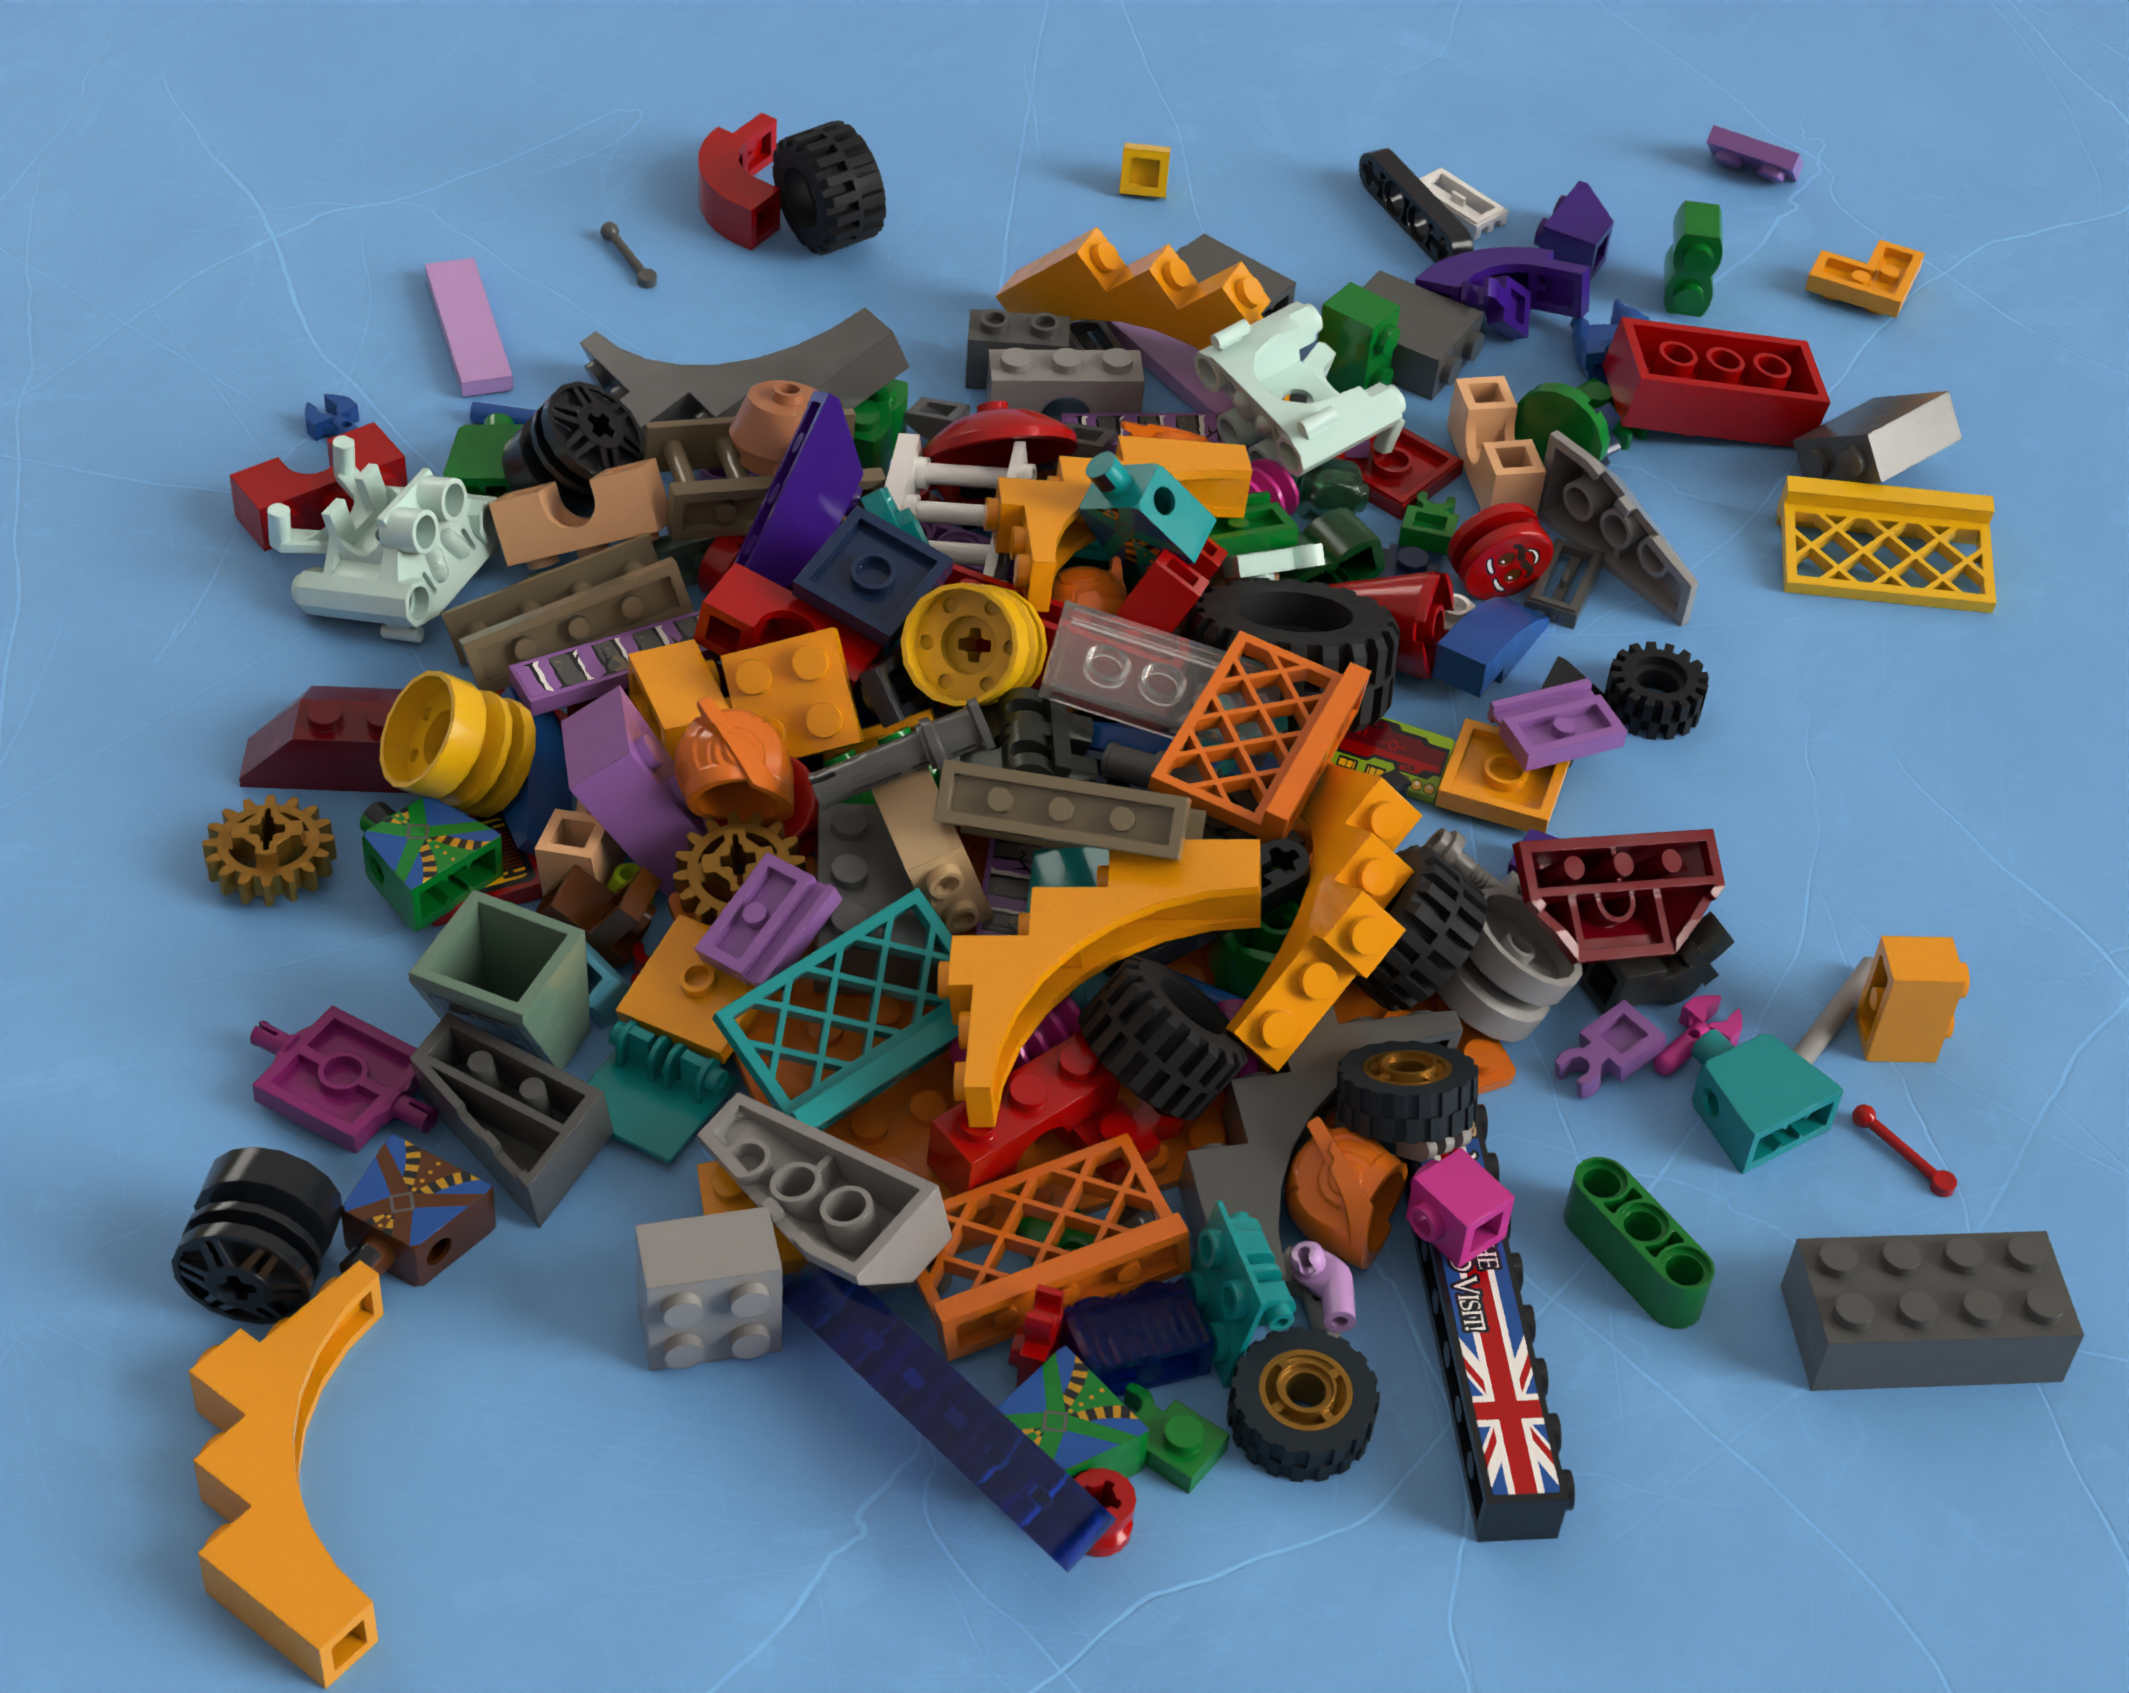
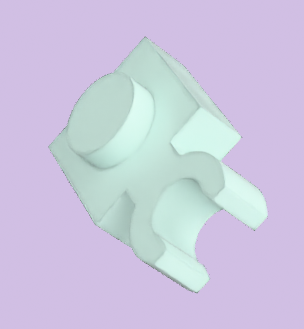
(1266, 563)

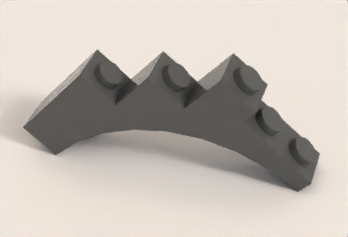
(844, 361)
(1270, 1116)

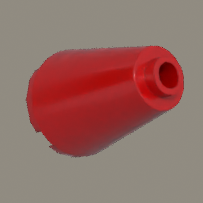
(1419, 610)

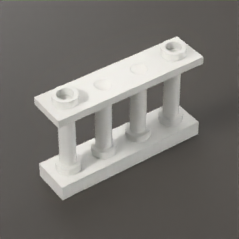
(912, 472)

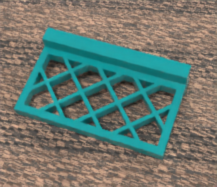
(876, 1068)

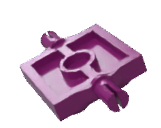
(340, 1079)

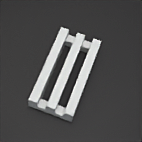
(1467, 204)

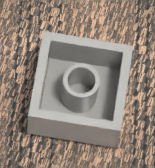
(709, 1288)

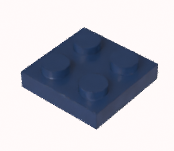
(871, 576)

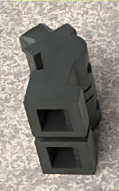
(1034, 737)
(1658, 978)

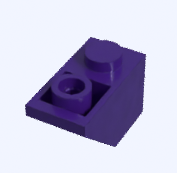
(1577, 229)

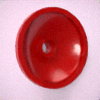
(990, 436)

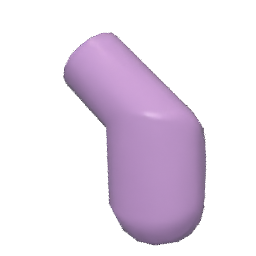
(1328, 1280)

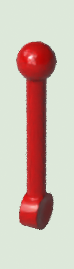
(1941, 1182)

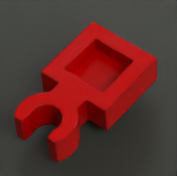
(1143, 1126)
(1040, 1333)

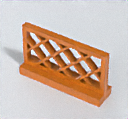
(1299, 768)
(1111, 1265)

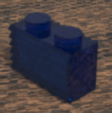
(1140, 1336)

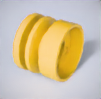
(942, 639)
(457, 744)

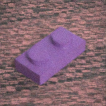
(1770, 160)

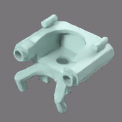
(1263, 365)
(426, 550)

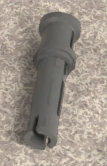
(925, 747)

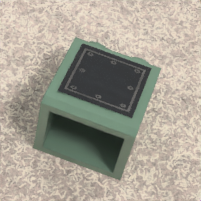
(510, 976)

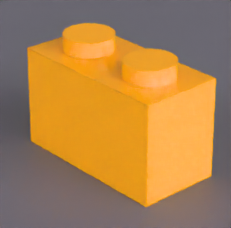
(668, 684)
(1910, 998)

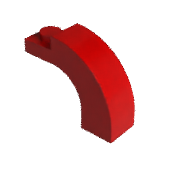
(728, 192)

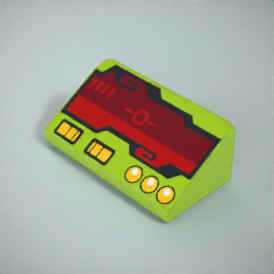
(1399, 746)

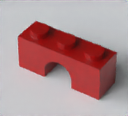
(312, 493)
(1171, 588)
(754, 611)
(1043, 1095)

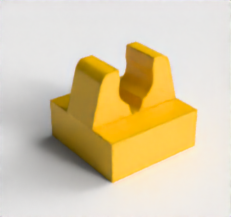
(1144, 170)

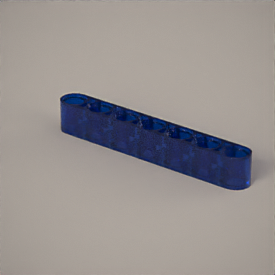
(950, 1414)

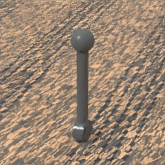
(645, 277)

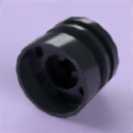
(571, 441)
(257, 1235)

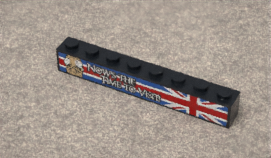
(1495, 1381)

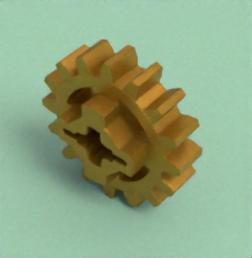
(269, 850)
(709, 868)

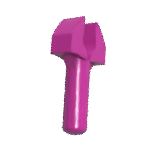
(1693, 1017)

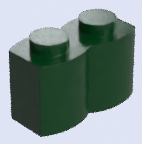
(1348, 547)

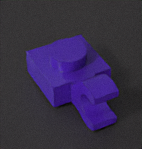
(1504, 303)

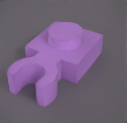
(1613, 1043)

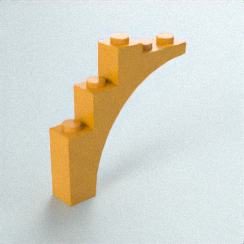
(1154, 292)
(1042, 518)
(1342, 916)
(1010, 982)
(268, 1557)

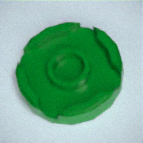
(1562, 409)

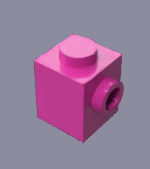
(1458, 1207)

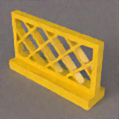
(1887, 514)

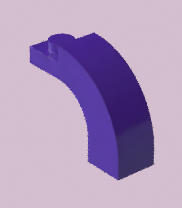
(1553, 284)

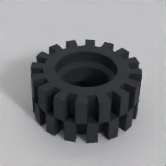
(1662, 670)

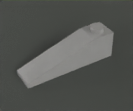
(1600, 512)
(829, 1196)

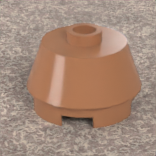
(768, 423)

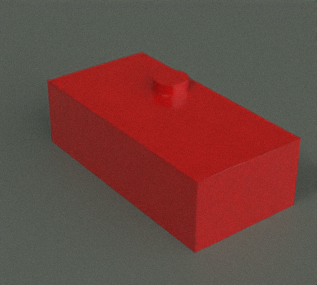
(1714, 382)

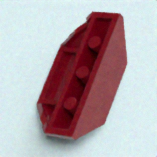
(323, 742)
(1620, 891)

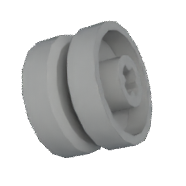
(1510, 972)

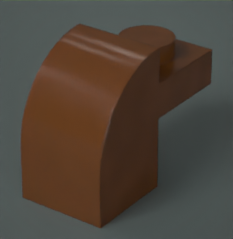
(609, 918)

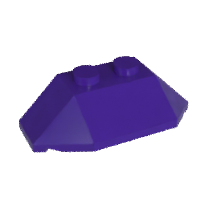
(807, 496)

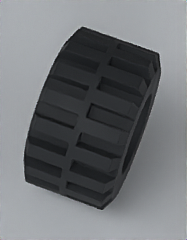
(829, 187)
(1441, 924)
(1162, 1038)

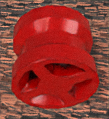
(1116, 1496)

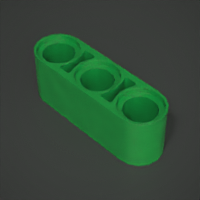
(1638, 1242)

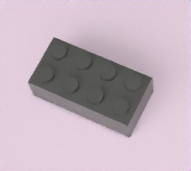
(1930, 1310)

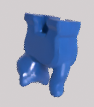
(1594, 340)

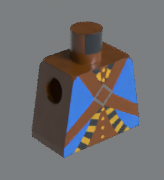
(414, 1214)

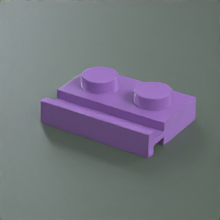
(1557, 724)
(768, 922)

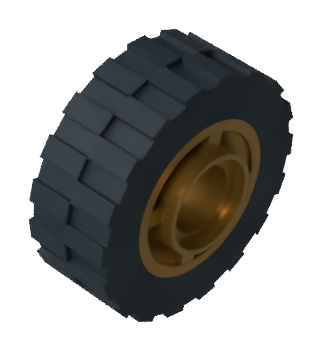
(1407, 1091)
(1296, 1438)

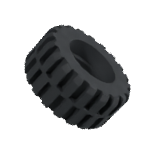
(1312, 622)

